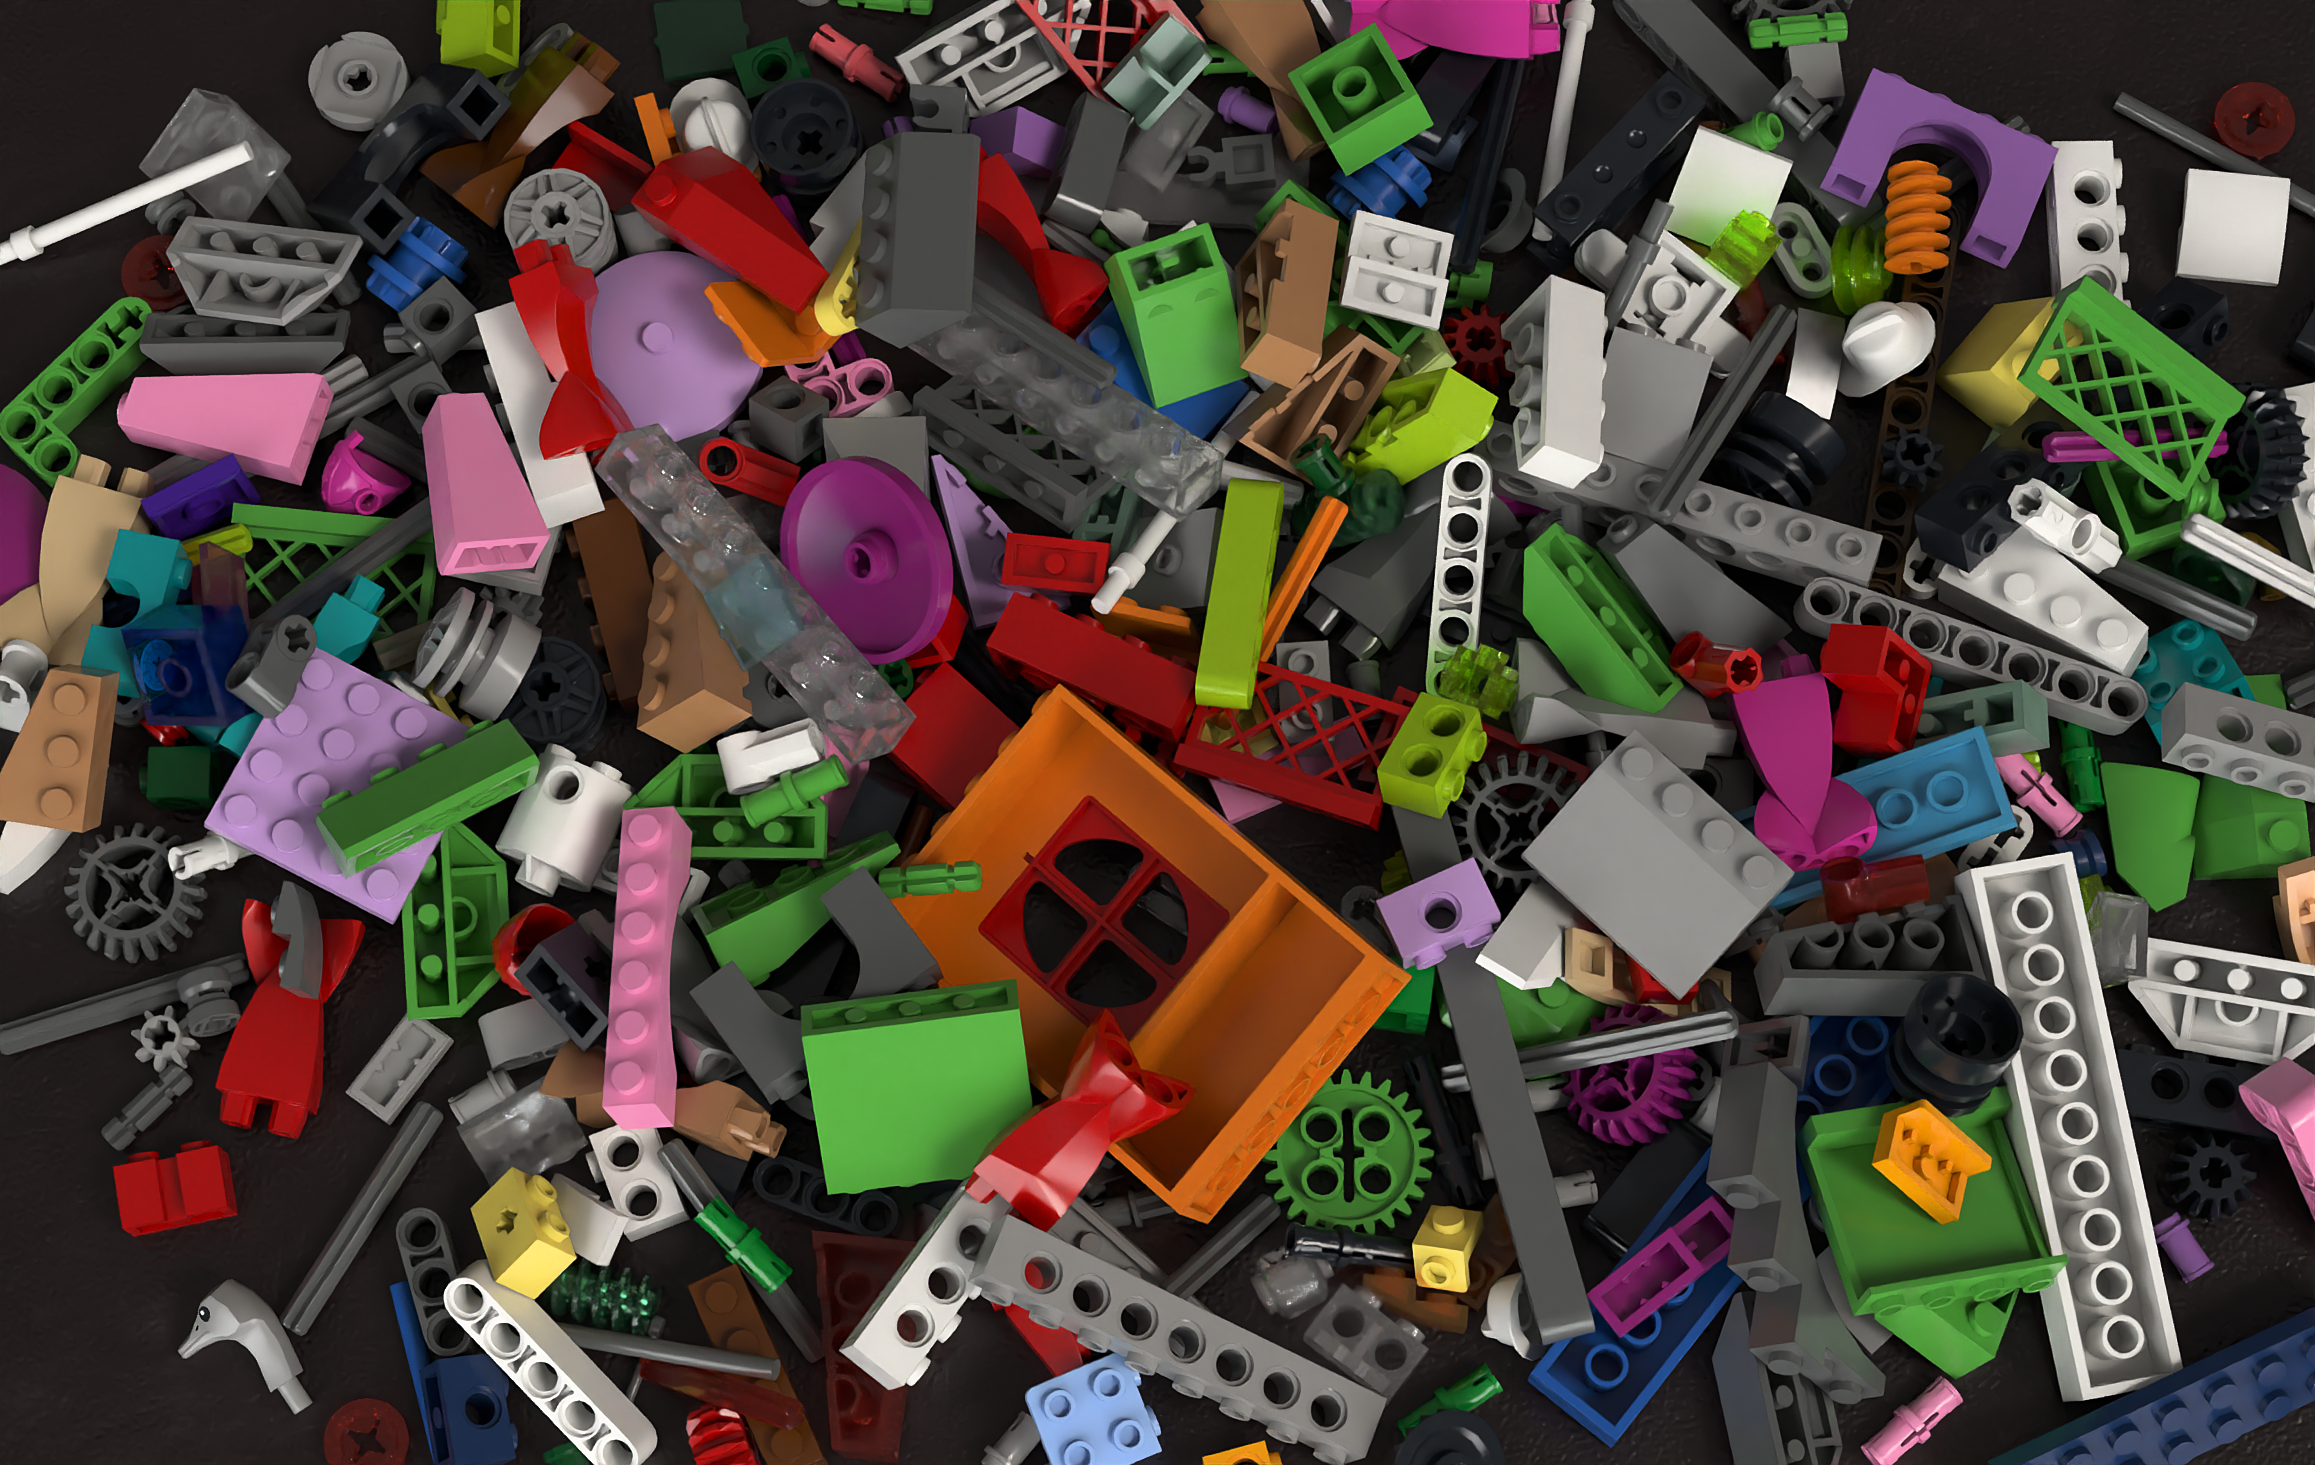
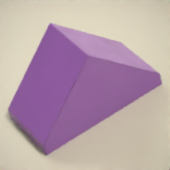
(1022, 138)

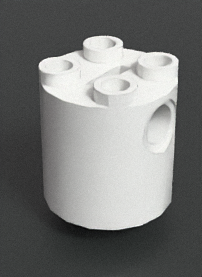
(564, 823)

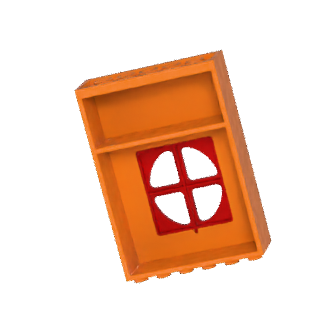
(1248, 1015)

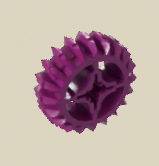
(1650, 1082)

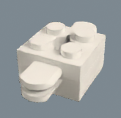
(1677, 289)

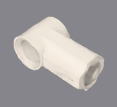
(756, 758)

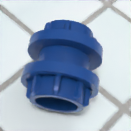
(1381, 186)
(416, 264)

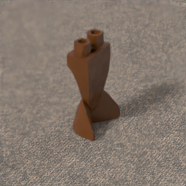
(547, 97)

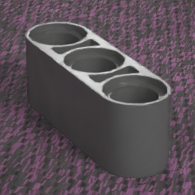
(1086, 163)
(420, 1267)

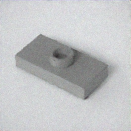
(399, 1067)

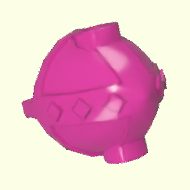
(358, 480)

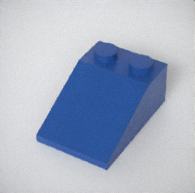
(1197, 414)

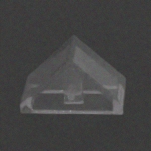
(2119, 937)

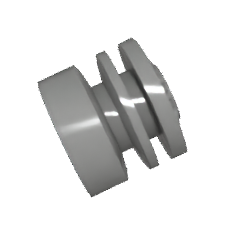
(558, 196)
(481, 658)

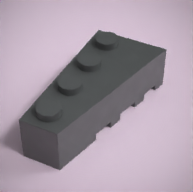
(1866, 963)

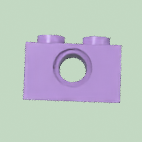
(1457, 889)

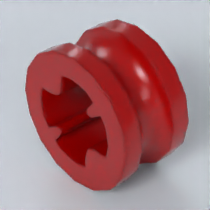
(164, 734)

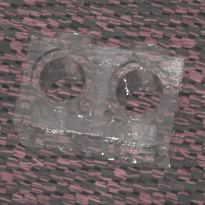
(1357, 1354)

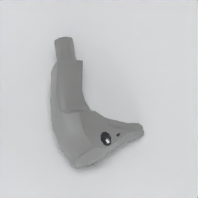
(242, 1315)

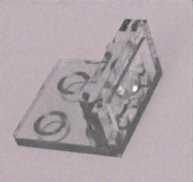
(206, 126)

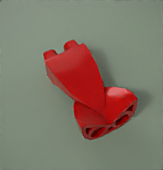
(1064, 282)
(557, 312)
(280, 1036)
(1057, 1145)

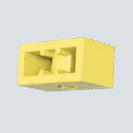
(523, 1232)

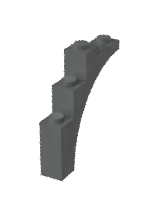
(1770, 1246)

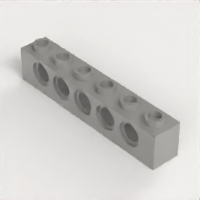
(2240, 741)

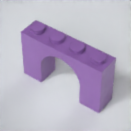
(2005, 162)

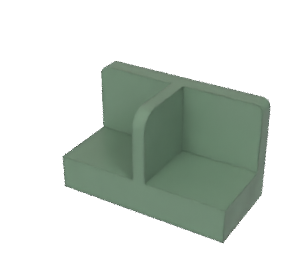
(1157, 70)

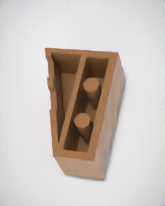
(62, 752)

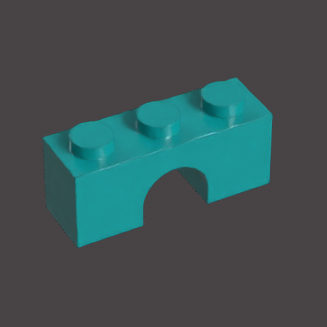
(143, 568)

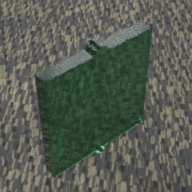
(699, 37)

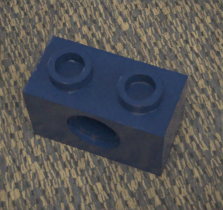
(453, 1437)

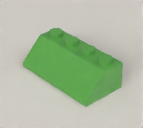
(427, 796)

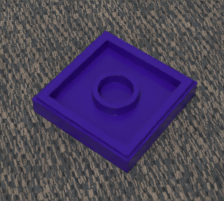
(200, 499)

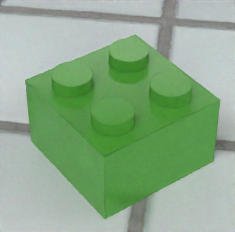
(1360, 99)
(2137, 508)

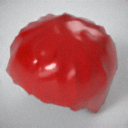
(520, 937)

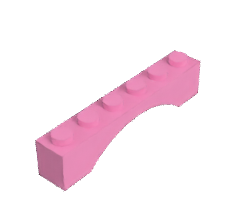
(639, 1045)

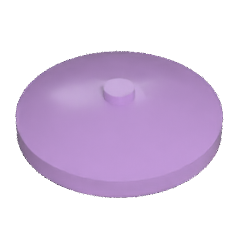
(666, 347)

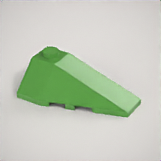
(771, 923)

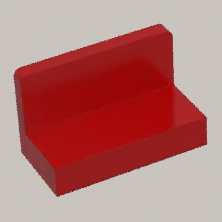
(605, 163)
(1055, 565)

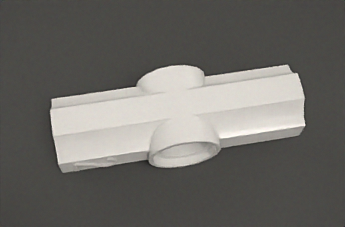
(2064, 526)

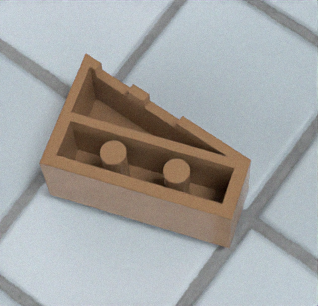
(1285, 294)
(1326, 401)

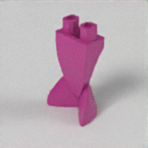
(1465, 26)
(1789, 741)

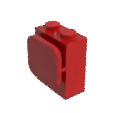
(951, 737)

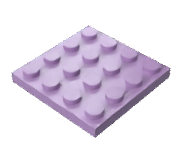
(327, 742)

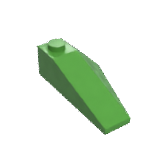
(2244, 827)

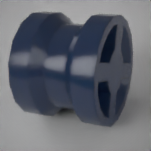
(2086, 852)

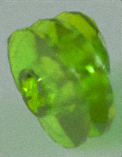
(1858, 268)

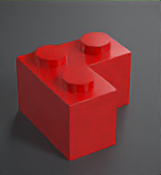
(1881, 689)

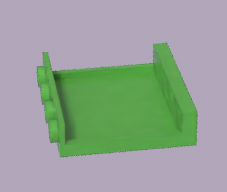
(914, 1082)
(1897, 1252)

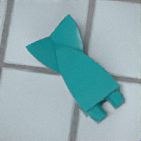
(341, 629)

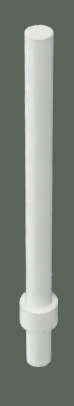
(1577, 20)
(30, 241)
(1130, 566)

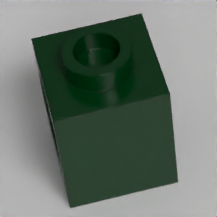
(756, 62)
(181, 777)

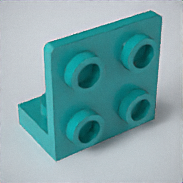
(2190, 655)

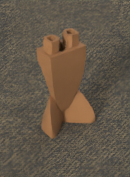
(1271, 42)
(708, 1114)

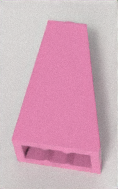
(259, 418)
(477, 492)

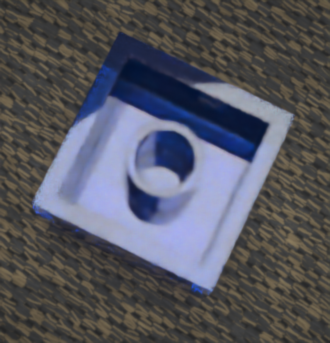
(183, 663)

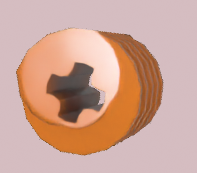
(1915, 218)

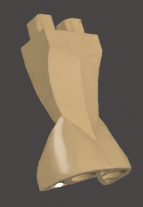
(75, 560)

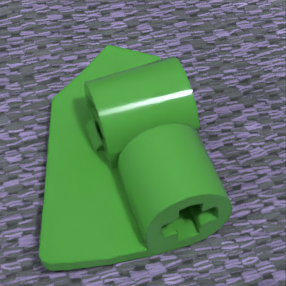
(2151, 829)

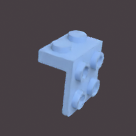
(1094, 1415)

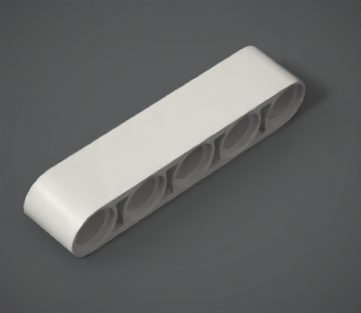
(1454, 552)
(525, 1359)

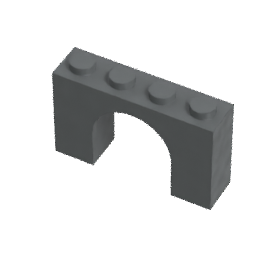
(772, 1045)

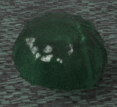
(2211, 574)

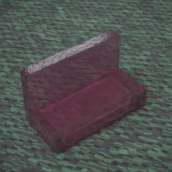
(220, 579)

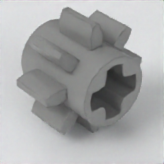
(159, 1027)

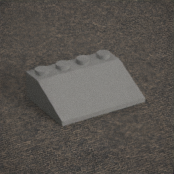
(1657, 864)

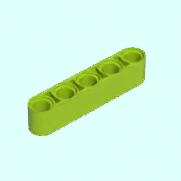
(1239, 593)

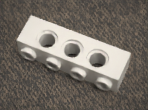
(2092, 169)
(875, 1340)

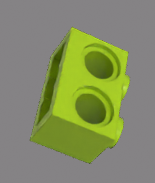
(1431, 755)

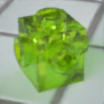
(1466, 669)

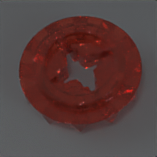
(2275, 114)
(142, 265)
(362, 1417)

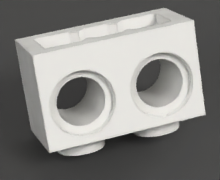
(644, 1175)

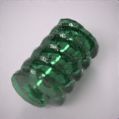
(1373, 505)
(604, 1298)

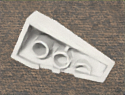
(1531, 939)

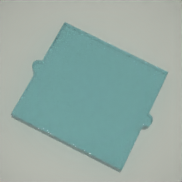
(754, 612)

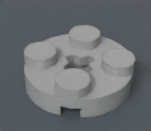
(346, 60)

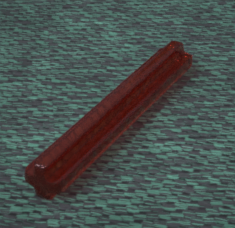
(725, 1392)

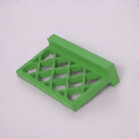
(2145, 357)
(339, 531)

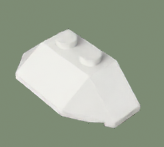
(2228, 1001)

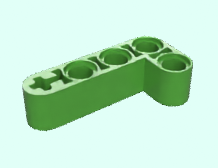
(89, 388)

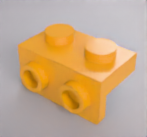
(1928, 1158)

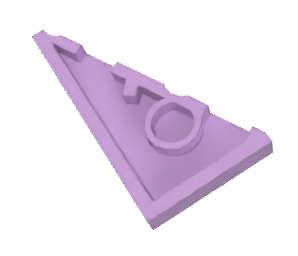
(978, 546)

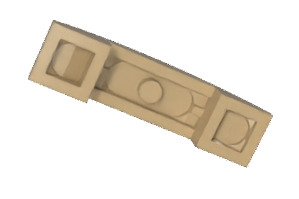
(1603, 975)

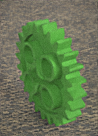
(1395, 1156)

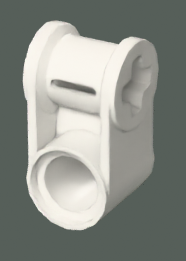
(21, 678)

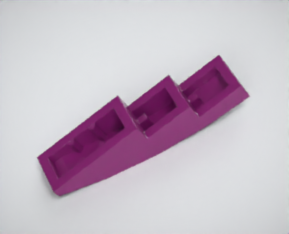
(1665, 1266)

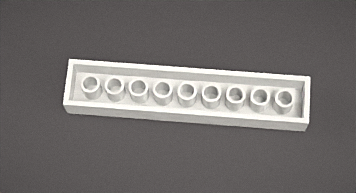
(2073, 1130)

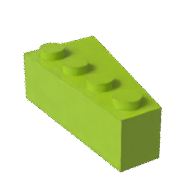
(1421, 424)

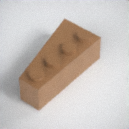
(689, 670)

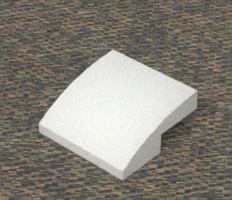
(1722, 180)
(2232, 227)
(1395, 270)

